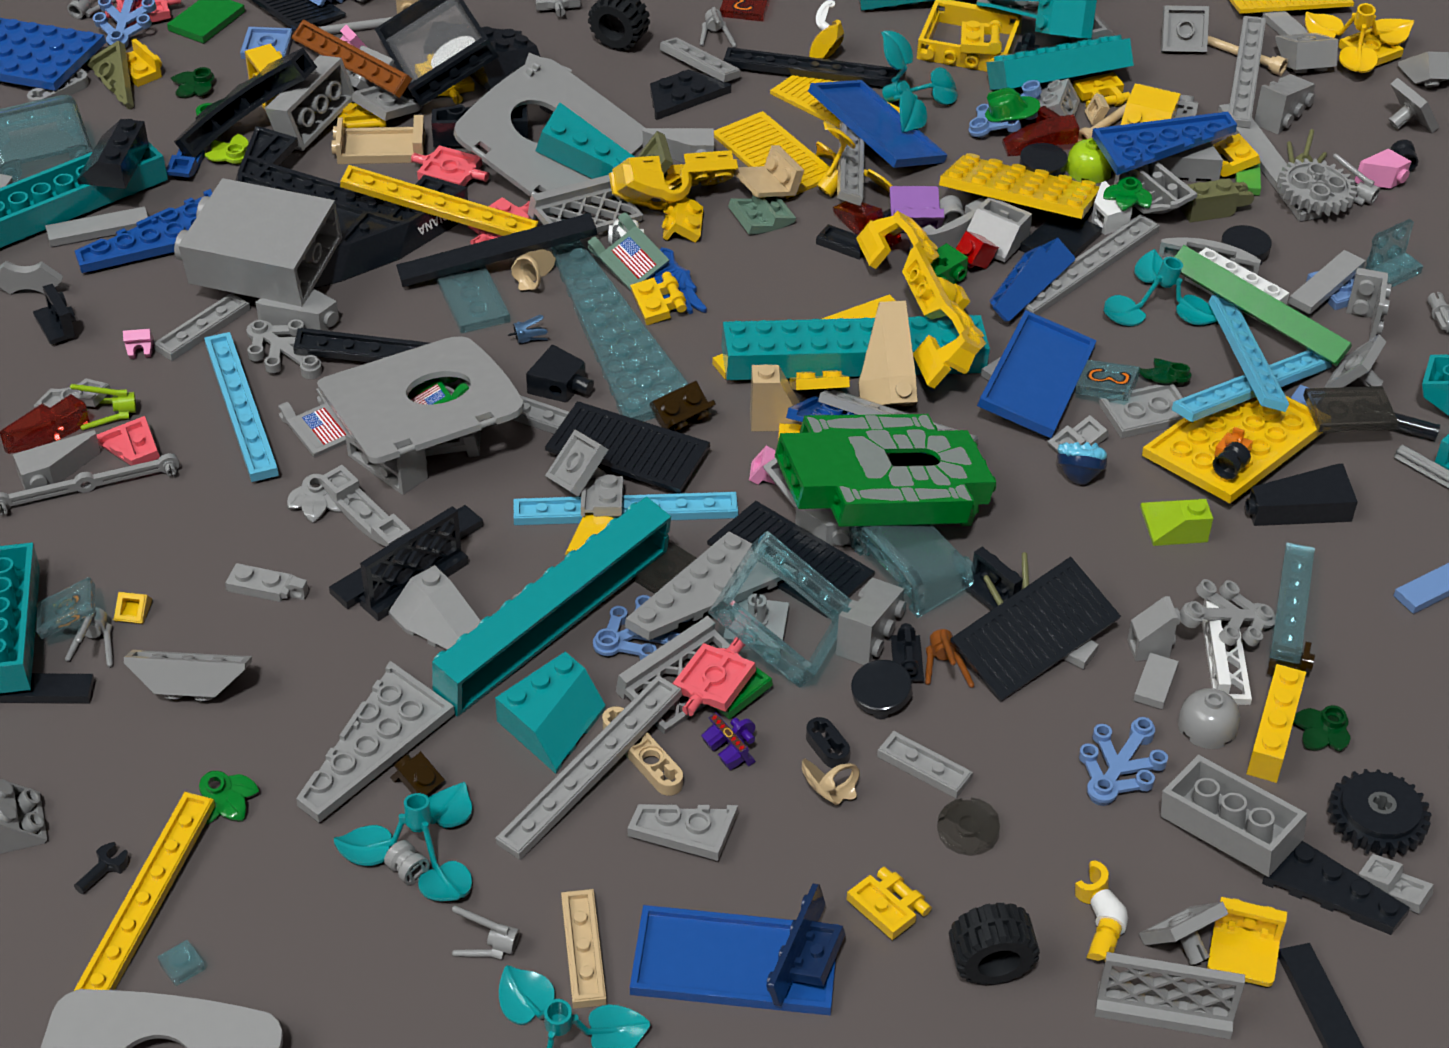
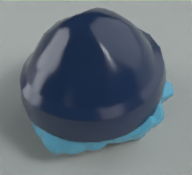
(1081, 462)

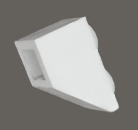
(1107, 212)

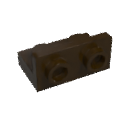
(680, 406)

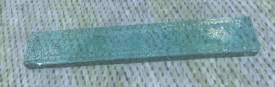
(1292, 603)

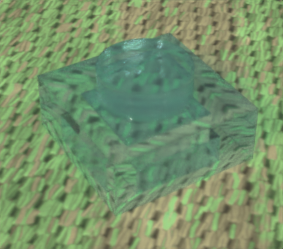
(181, 962)

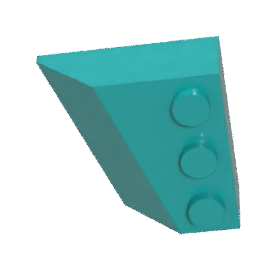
(551, 709)

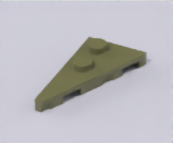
(113, 70)

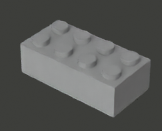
(313, 103)
(1233, 815)

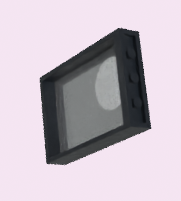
(436, 45)

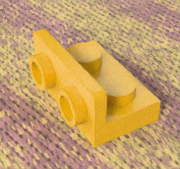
(143, 64)

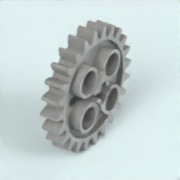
(1316, 186)

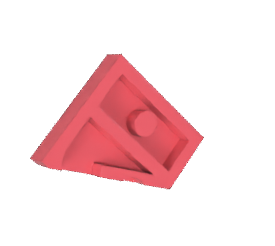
(130, 442)

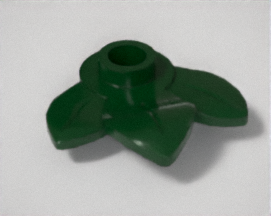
(194, 82)
(1167, 372)
(1323, 728)

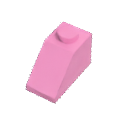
(1385, 168)

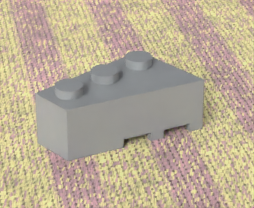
(1283, 102)
(1194, 163)
(400, 473)
(869, 621)

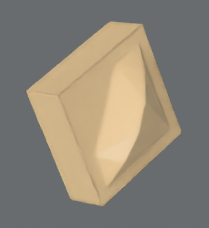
(1097, 109)

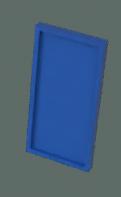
(876, 123)
(1037, 374)
(717, 960)

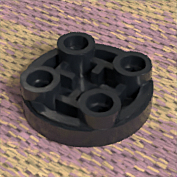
(1044, 157)
(1248, 239)
(881, 688)

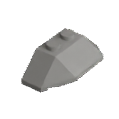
(1166, 189)
(185, 673)

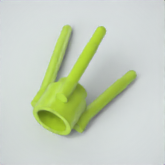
(122, 401)

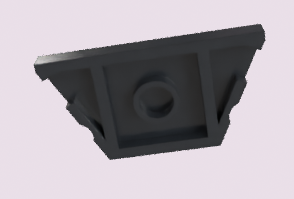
(684, 91)

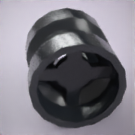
(1406, 149)
(1231, 460)

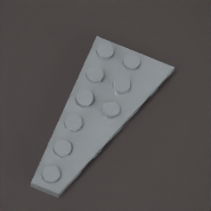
(698, 588)
(377, 735)

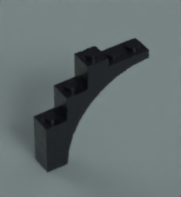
(244, 99)

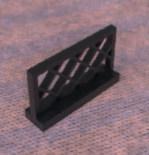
(445, 556)

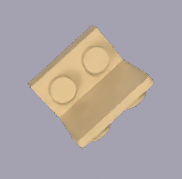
(777, 178)

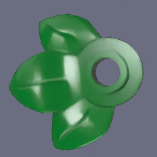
(1127, 193)
(229, 795)

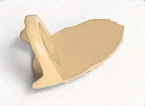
(531, 268)
(825, 785)

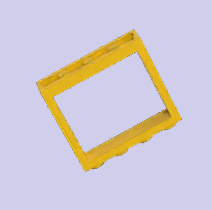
(954, 14)

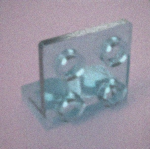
(1390, 255)

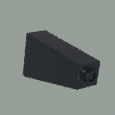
(1304, 499)

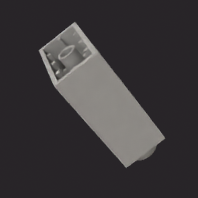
(259, 241)

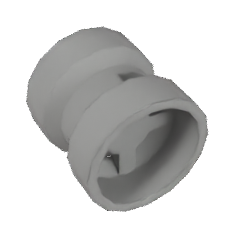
(952, 208)
(406, 861)

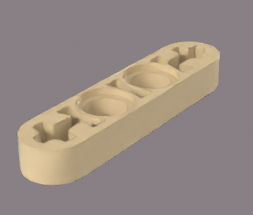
(646, 748)

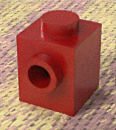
(977, 249)

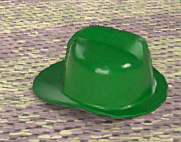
(1010, 105)

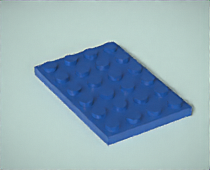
(43, 53)

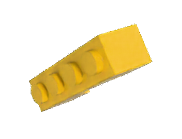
(1276, 723)

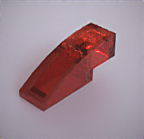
(1055, 130)
(857, 217)
(45, 425)

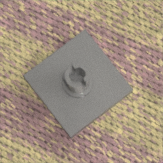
(1185, 28)
(1412, 106)
(1358, 365)
(577, 463)
(768, 612)
(1184, 927)

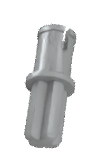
(1440, 310)

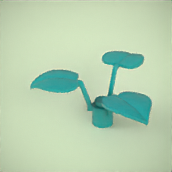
(913, 111)
(1165, 272)
(449, 809)
(530, 994)

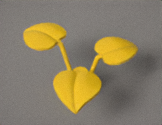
(1353, 58)
(829, 181)

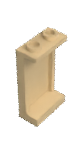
(378, 144)

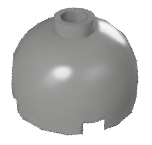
(1209, 718)

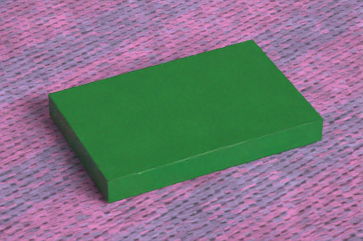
(205, 19)

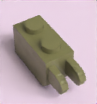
(1216, 199)

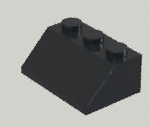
(511, 57)
(116, 155)

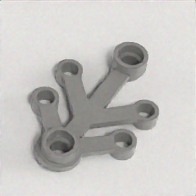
(262, 331)
(1257, 614)

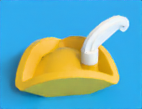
(830, 37)

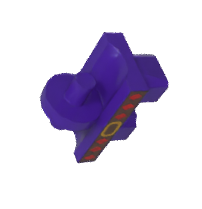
(736, 751)

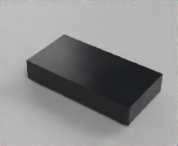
(840, 241)

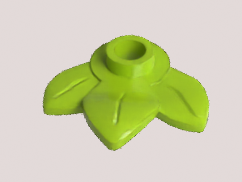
(230, 152)

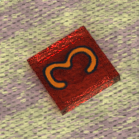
(744, 9)

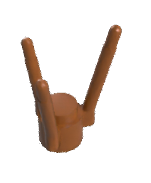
(944, 650)

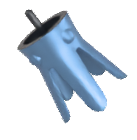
(525, 334)

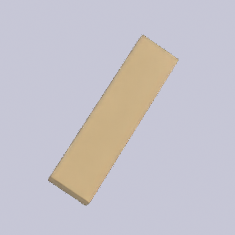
(583, 949)

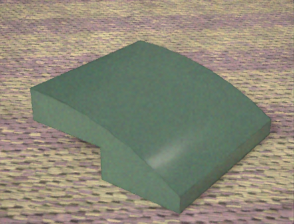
(761, 214)

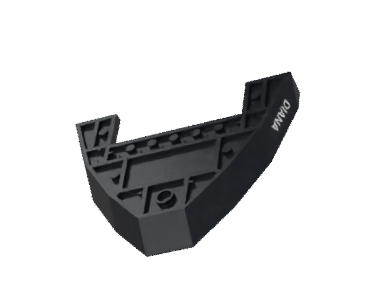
(371, 228)

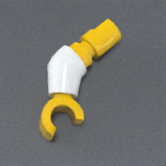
(1109, 910)

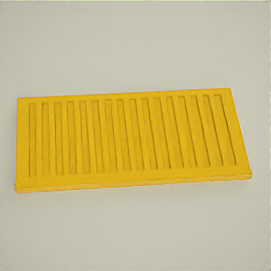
(1255, 6)
(795, 92)
(752, 139)

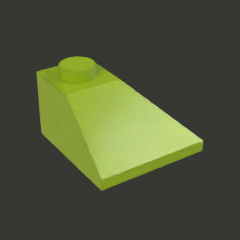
(1178, 521)

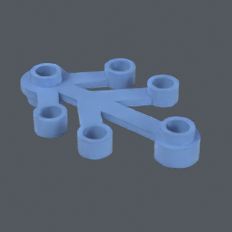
(123, 19)
(980, 125)
(610, 641)
(1105, 788)

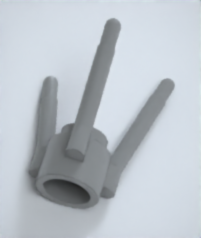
(79, 8)
(715, 22)
(1366, 190)
(93, 627)
(501, 937)

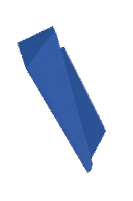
(1031, 276)

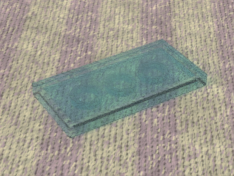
(473, 299)

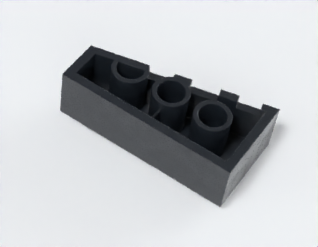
(445, 118)

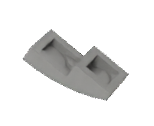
(1086, 431)
(1390, 878)

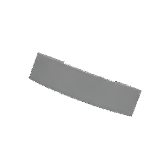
(954, 230)
(1170, 246)
(360, 509)

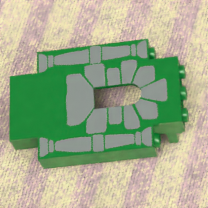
(845, 467)

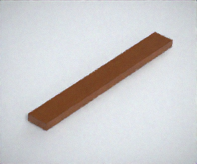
(354, 59)

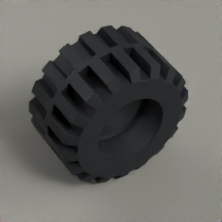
(619, 22)
(994, 944)

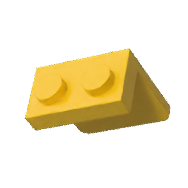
(1247, 941)

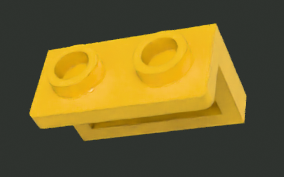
(683, 218)

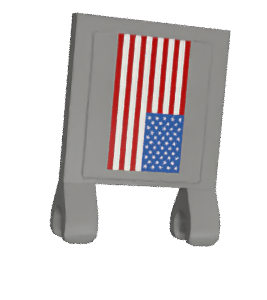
(317, 428)

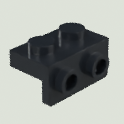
(55, 318)
(1004, 579)

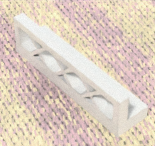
(1219, 657)

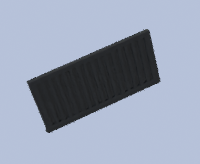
(294, 11)
(634, 446)
(831, 563)
(1035, 628)

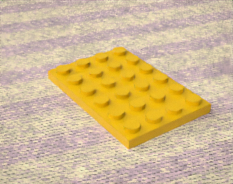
(1020, 185)
(1191, 446)

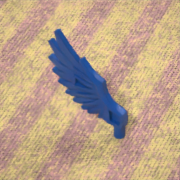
(684, 280)

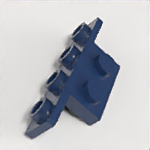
(808, 950)

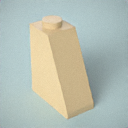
(770, 398)

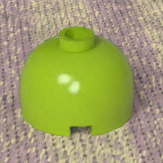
(1088, 162)

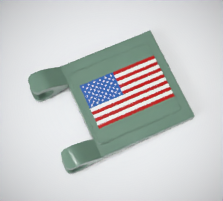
(630, 257)

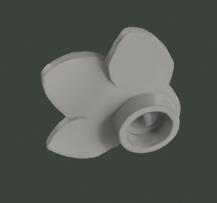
(311, 500)

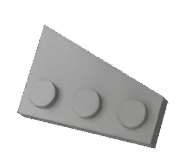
(689, 830)

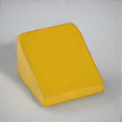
(132, 607)

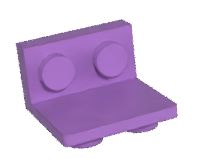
(918, 203)

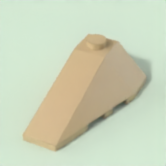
(888, 365)

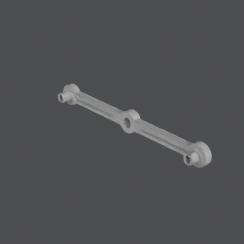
(166, 463)

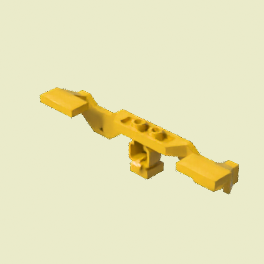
(934, 295)

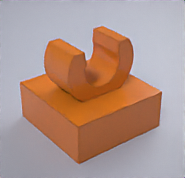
(1236, 436)

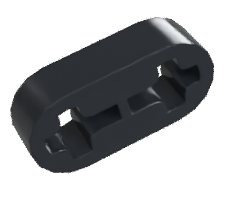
(822, 746)

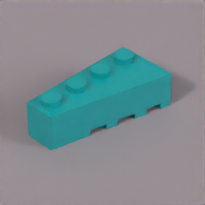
(579, 144)

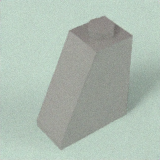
(317, 312)

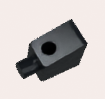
(558, 376)

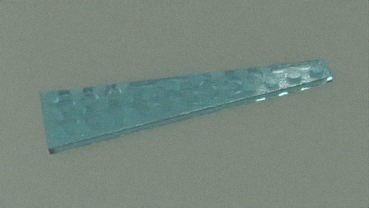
(623, 346)

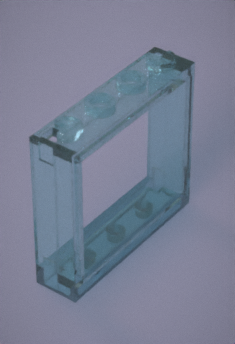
(805, 582)

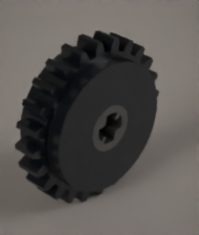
(1379, 812)

